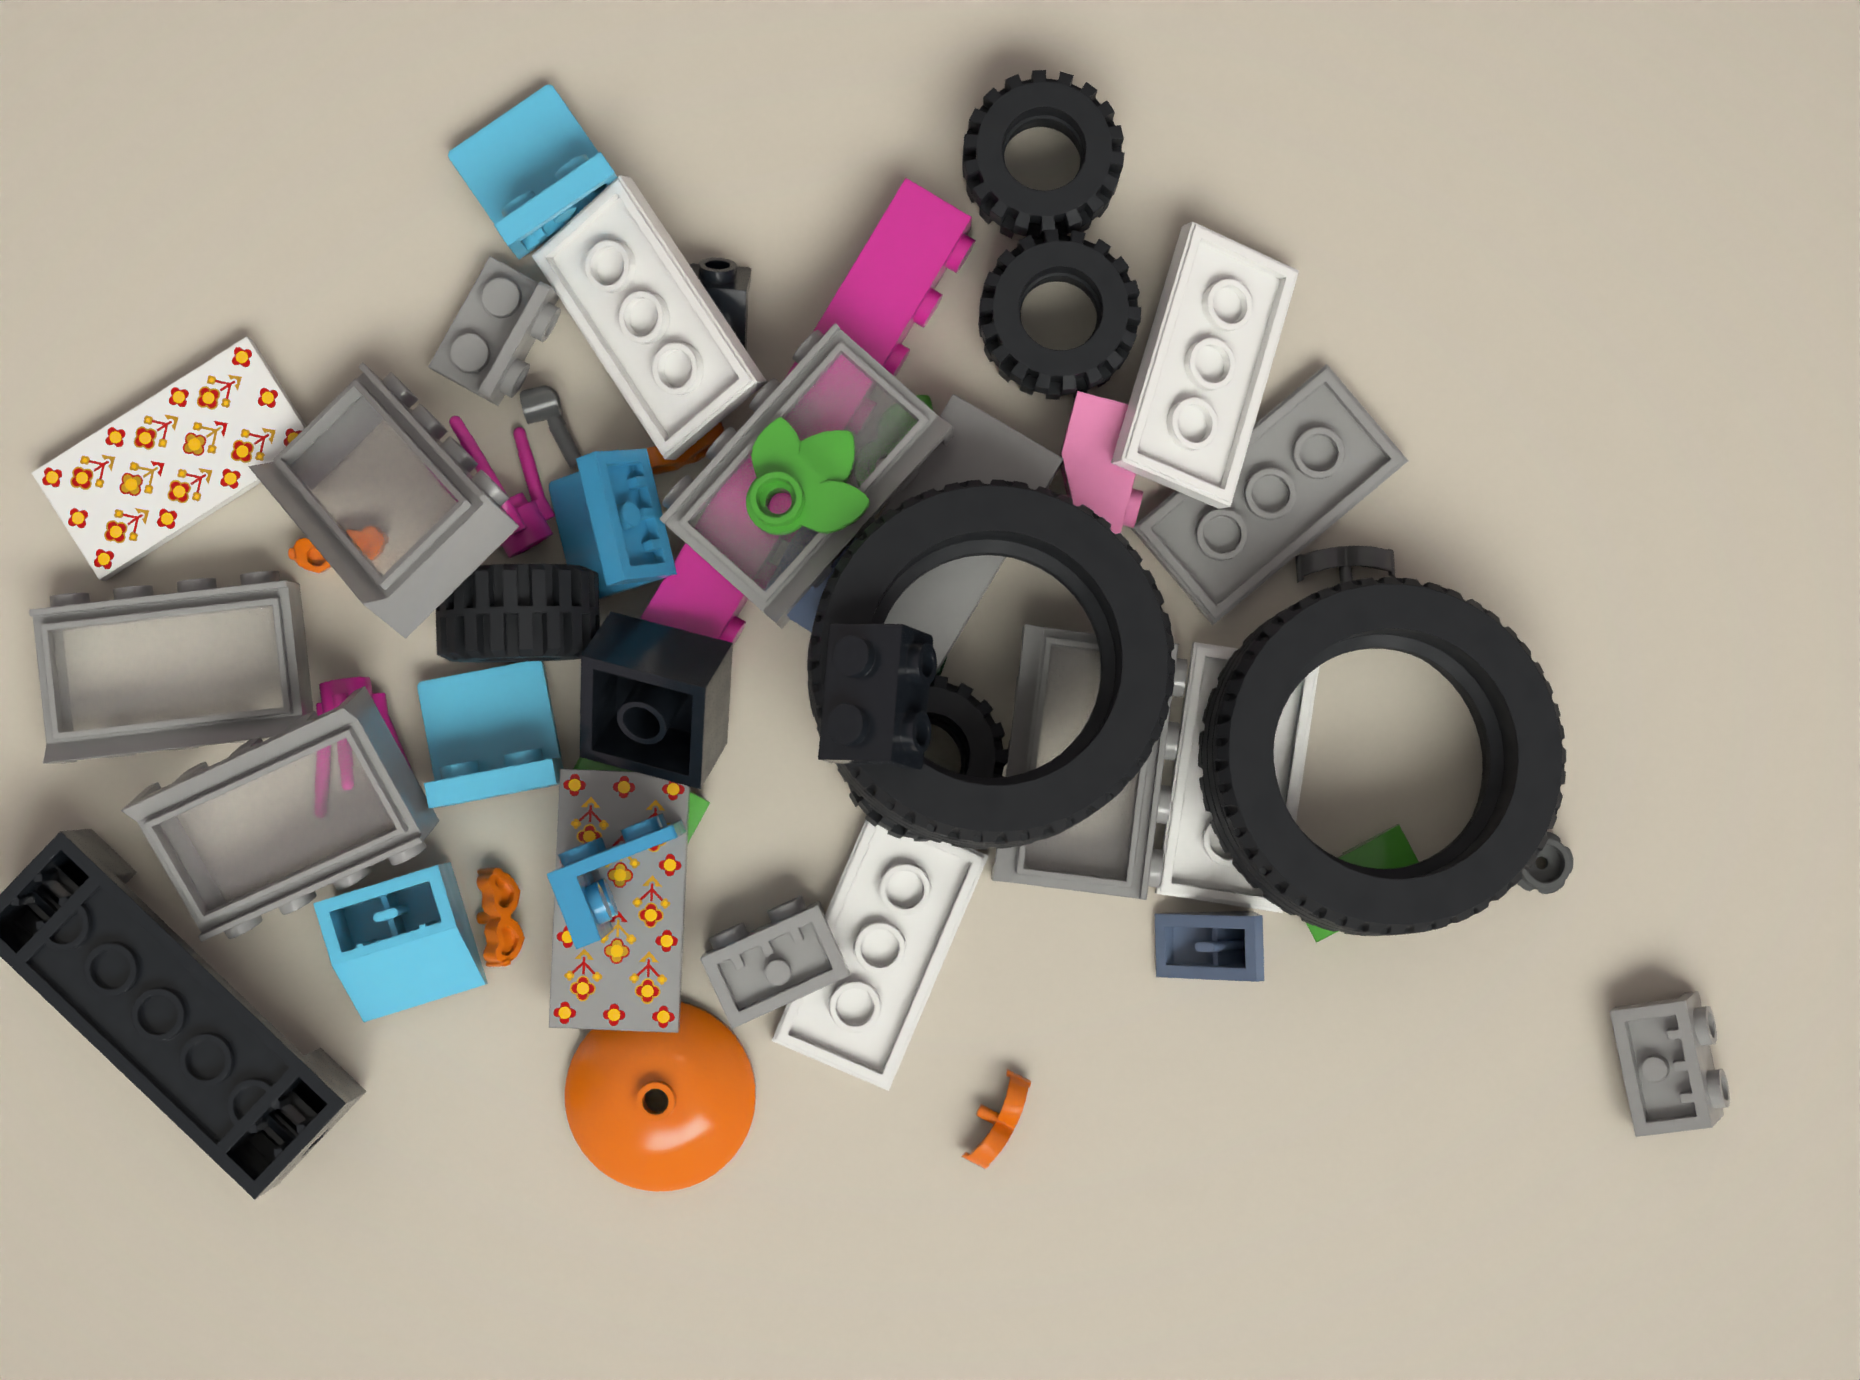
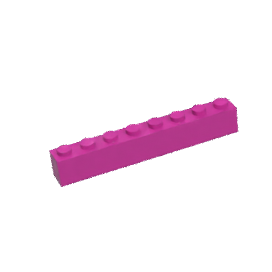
(876, 308)

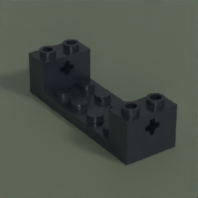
(167, 1014)

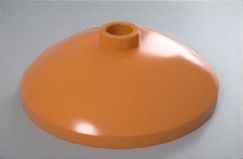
(707, 1110)

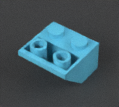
(401, 942)

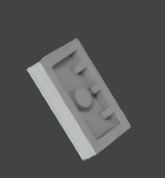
(496, 332)
(774, 962)
(1670, 1065)

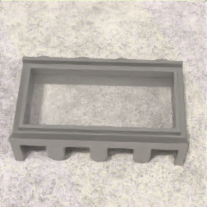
(827, 391)
(389, 500)
(171, 667)
(286, 817)
(1115, 844)

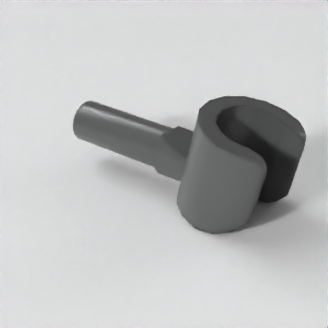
(544, 404)

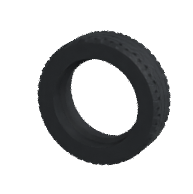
(1128, 627)
(1513, 721)

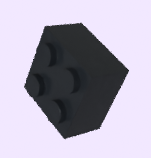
(655, 699)

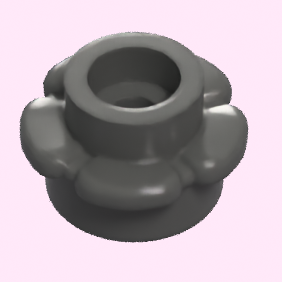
(1556, 871)

